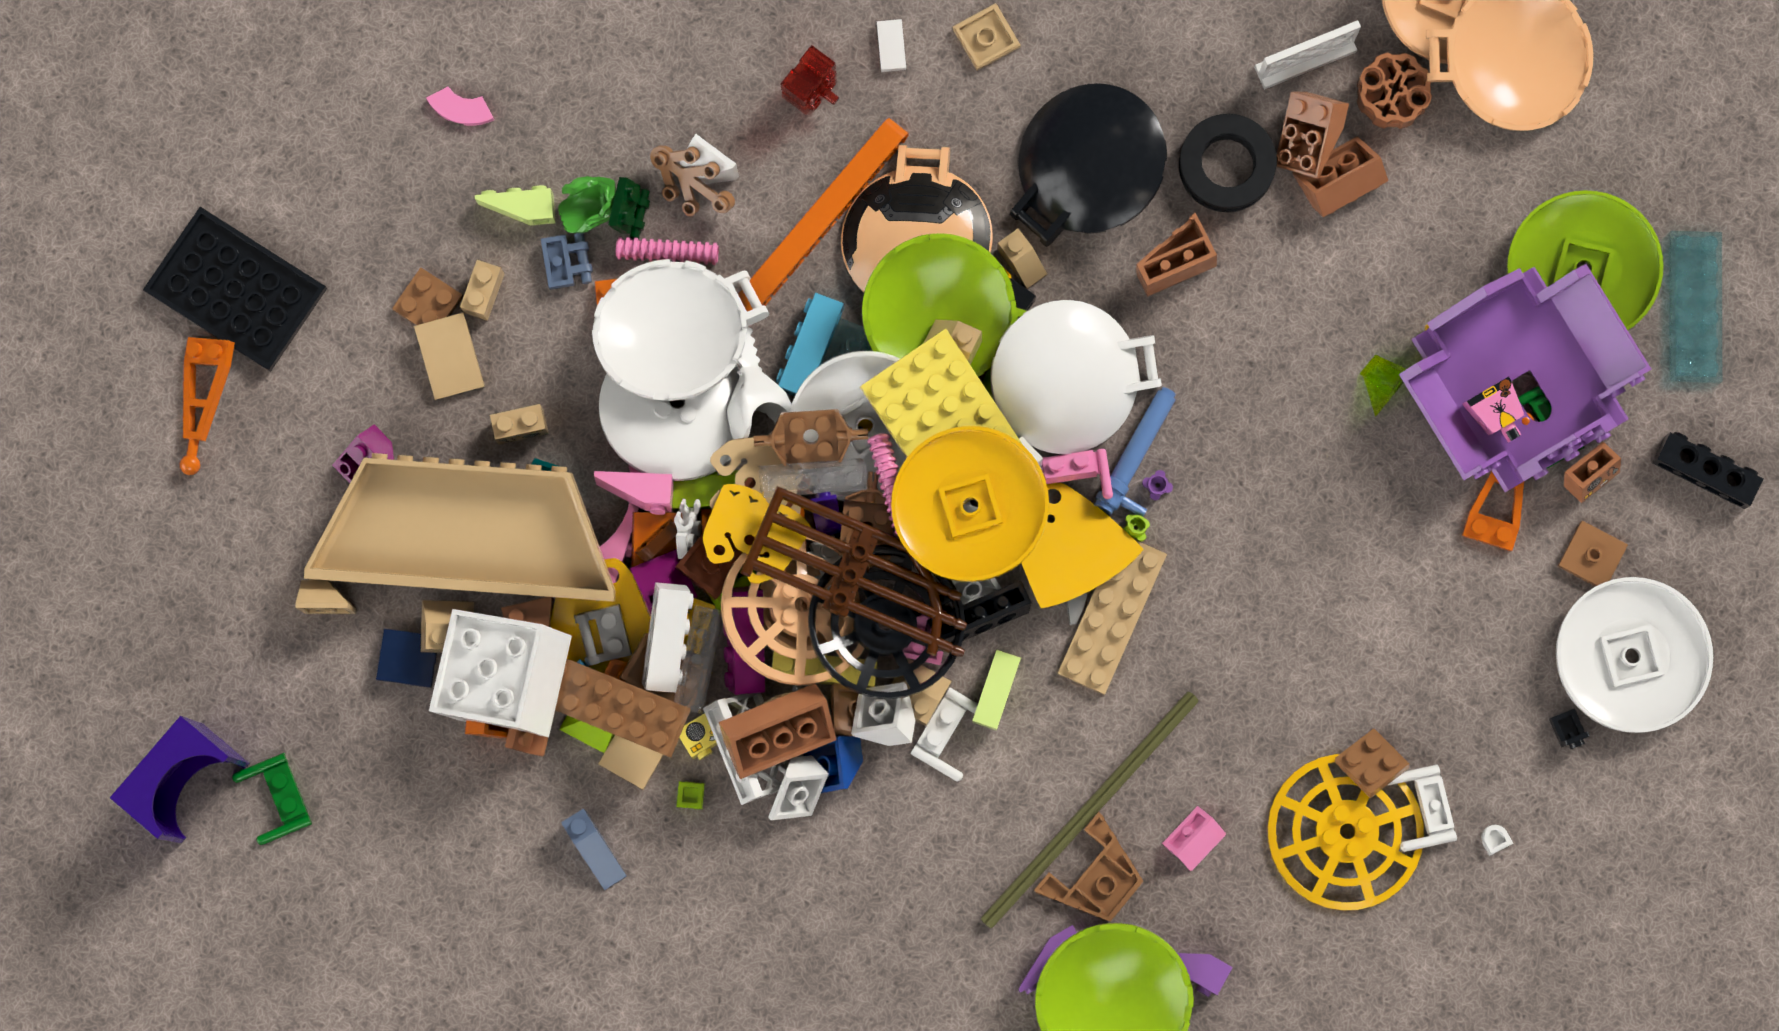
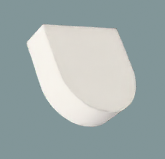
(1495, 839)

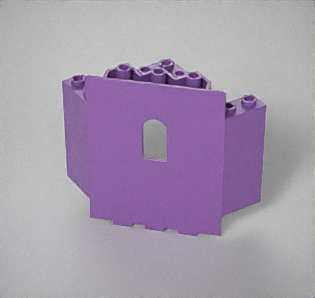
(1516, 326)

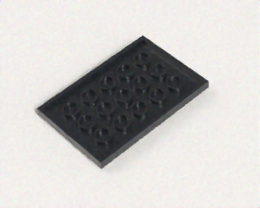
(235, 288)

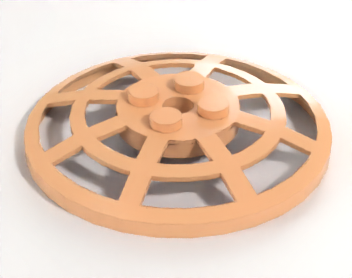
(786, 619)

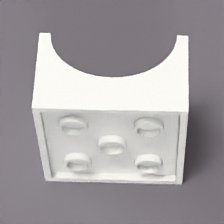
(500, 672)

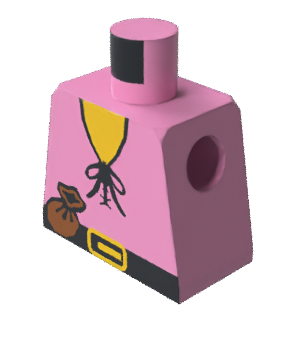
(1497, 409)

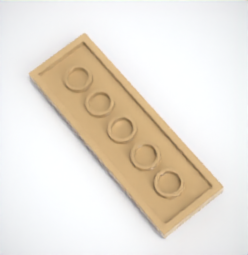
(1110, 622)

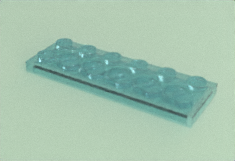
(1695, 307)

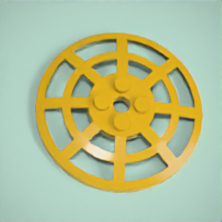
(1334, 845)

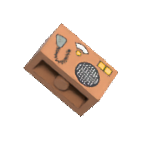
(1592, 472)

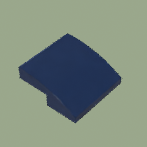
(403, 661)

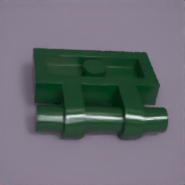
(626, 200)

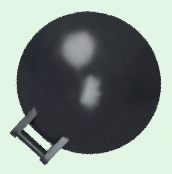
(1089, 161)

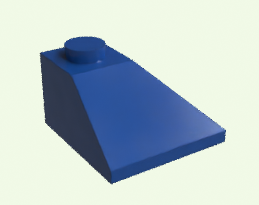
(840, 760)

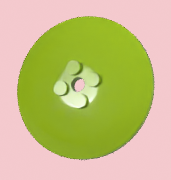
(1605, 235)

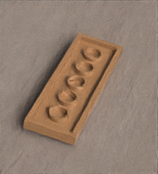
(621, 708)

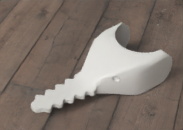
(753, 393)

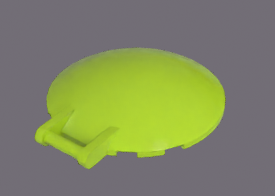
(932, 281)
(1114, 982)

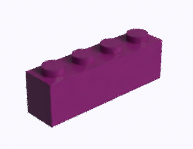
(740, 676)

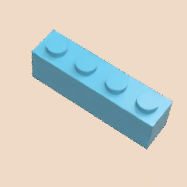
(811, 343)

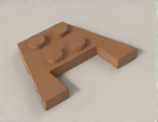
(1104, 884)

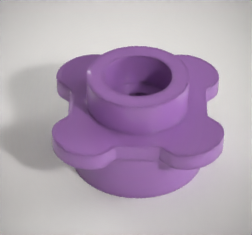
(1158, 477)

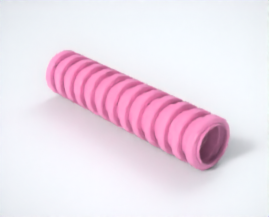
(667, 250)
(886, 467)

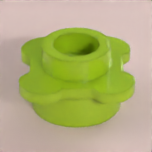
(1138, 521)

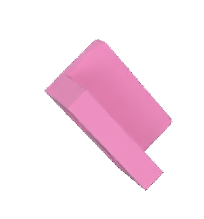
(1194, 838)

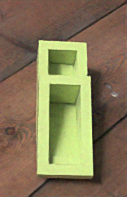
(996, 690)

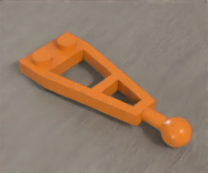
(202, 352)
(1491, 530)

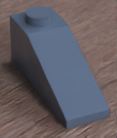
(594, 848)

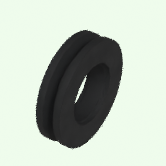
(1233, 128)

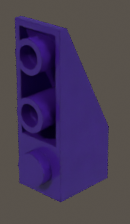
(823, 524)

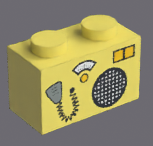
(698, 738)

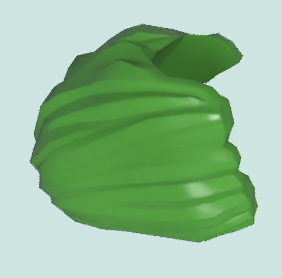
(587, 204)

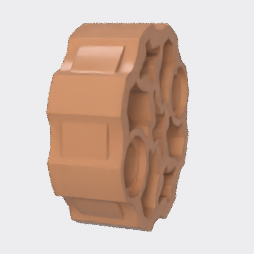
(1407, 111)

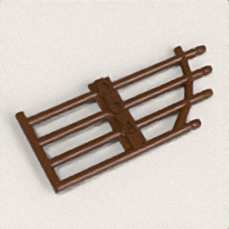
(850, 573)

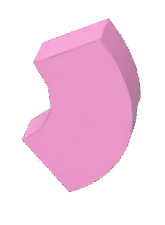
(459, 109)

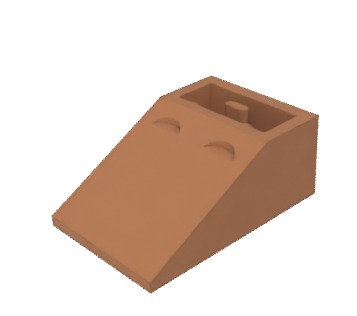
(1310, 132)

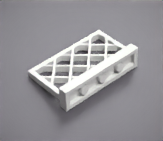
(1308, 55)
(748, 787)

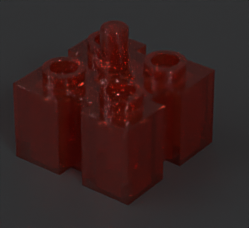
(809, 80)

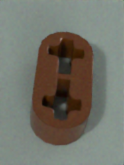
(657, 541)

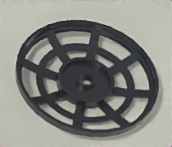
(880, 641)

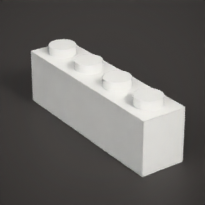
(666, 637)

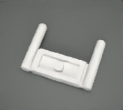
(941, 729)
(1433, 806)

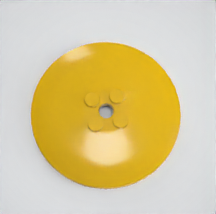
(961, 467)

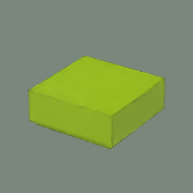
(690, 795)

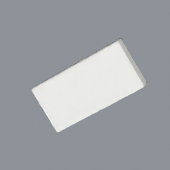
(891, 45)

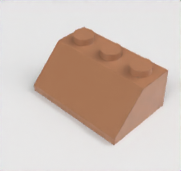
(1347, 175)

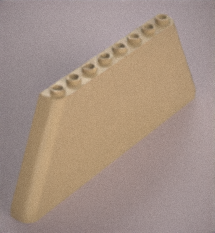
(463, 530)

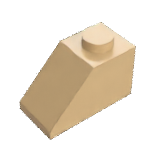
(1021, 258)

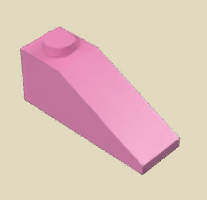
(645, 490)

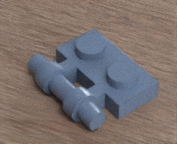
(558, 263)

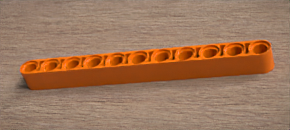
(826, 209)

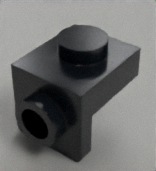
(1569, 729)

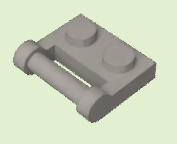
(611, 632)

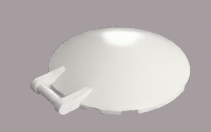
(673, 328)
(1068, 376)

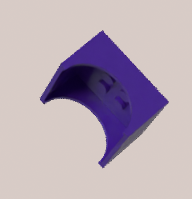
(157, 781)

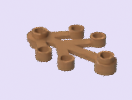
(688, 179)

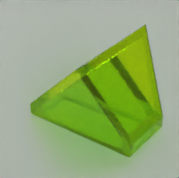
(1381, 381)

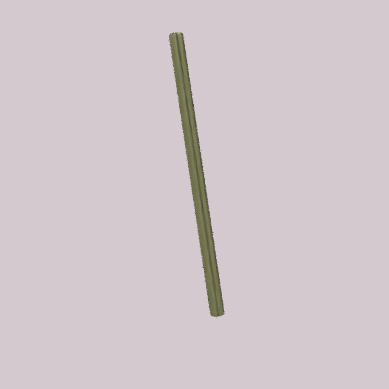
(1089, 810)

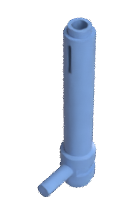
(1135, 453)

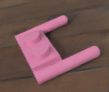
(1079, 466)

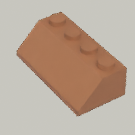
(778, 730)

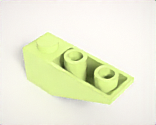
(526, 206)

